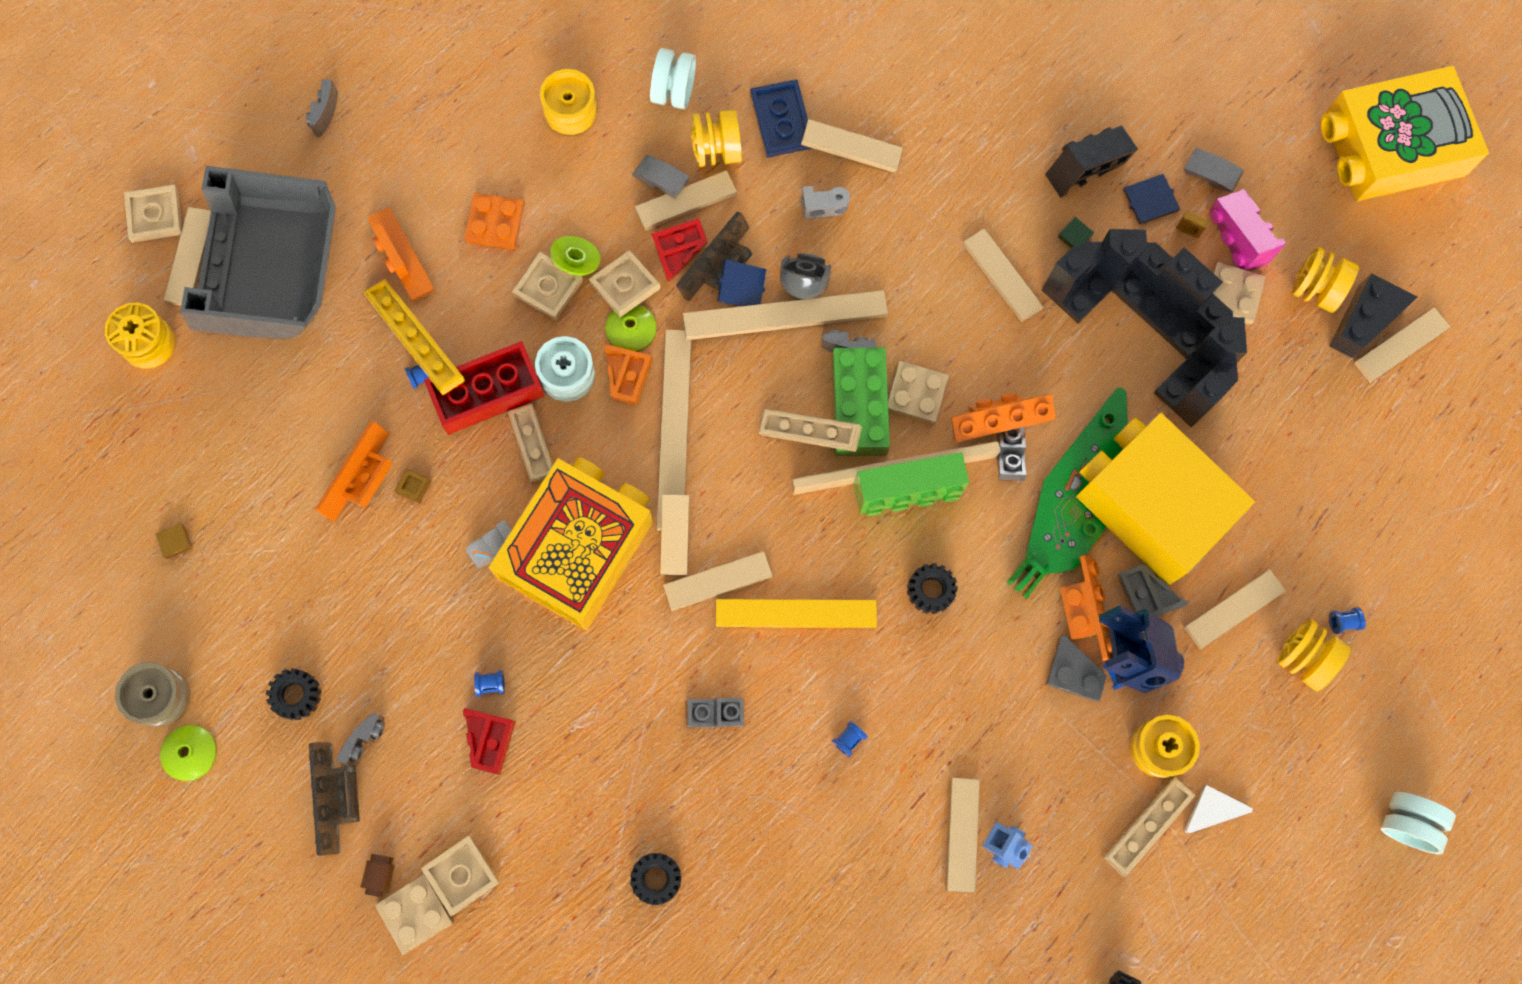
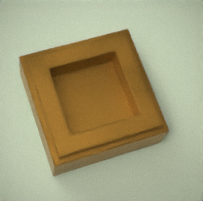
(1192, 224)
(413, 486)
(173, 541)

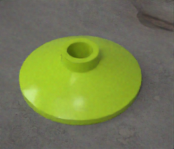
(575, 255)
(631, 338)
(200, 756)

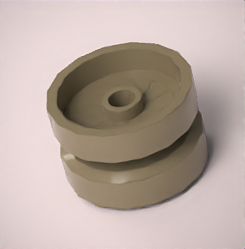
(152, 694)

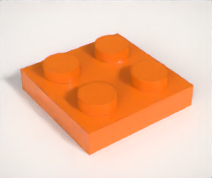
(494, 221)

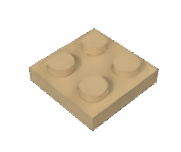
(153, 213)
(624, 283)
(547, 287)
(1239, 290)
(917, 392)
(460, 875)
(414, 914)

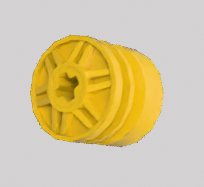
(716, 138)
(1328, 281)
(140, 335)
(1318, 658)

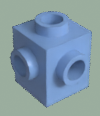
(1007, 846)

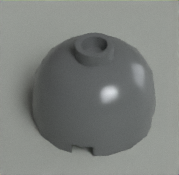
(804, 276)

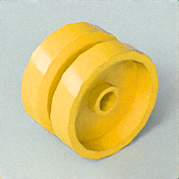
(568, 101)
(1180, 743)

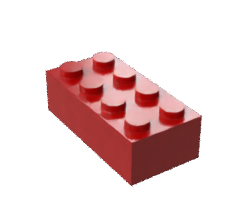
(490, 388)

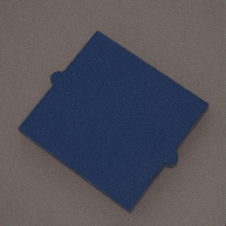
(1151, 199)
(741, 284)

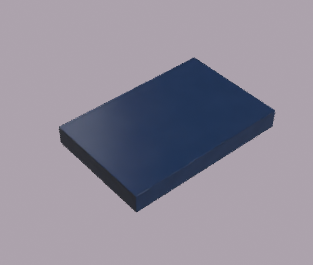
(780, 117)

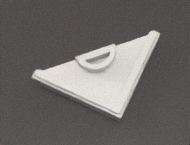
(1213, 809)

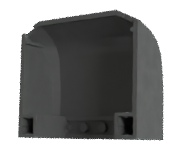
(261, 254)

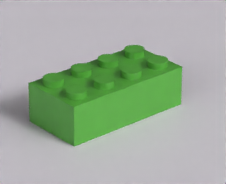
(862, 397)
(911, 484)

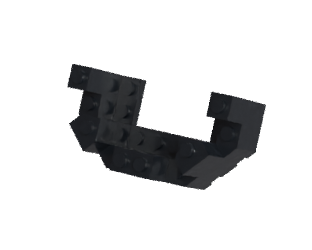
(1170, 296)

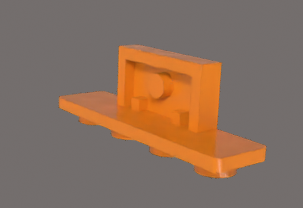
(400, 254)
(1002, 415)
(358, 475)
(1083, 605)

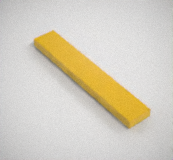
(414, 337)
(796, 613)

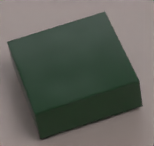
(1075, 233)

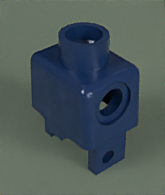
(1142, 659)

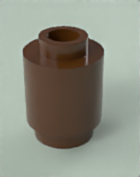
(377, 875)

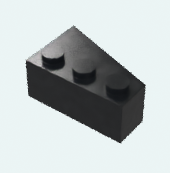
(1090, 157)
(1369, 313)

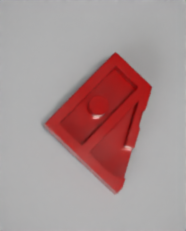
(678, 246)
(488, 740)

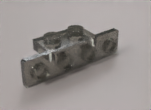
(710, 263)
(333, 797)

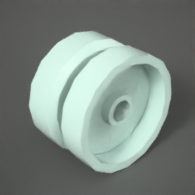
(673, 78)
(577, 361)
(1418, 822)

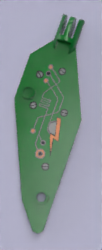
(1062, 523)

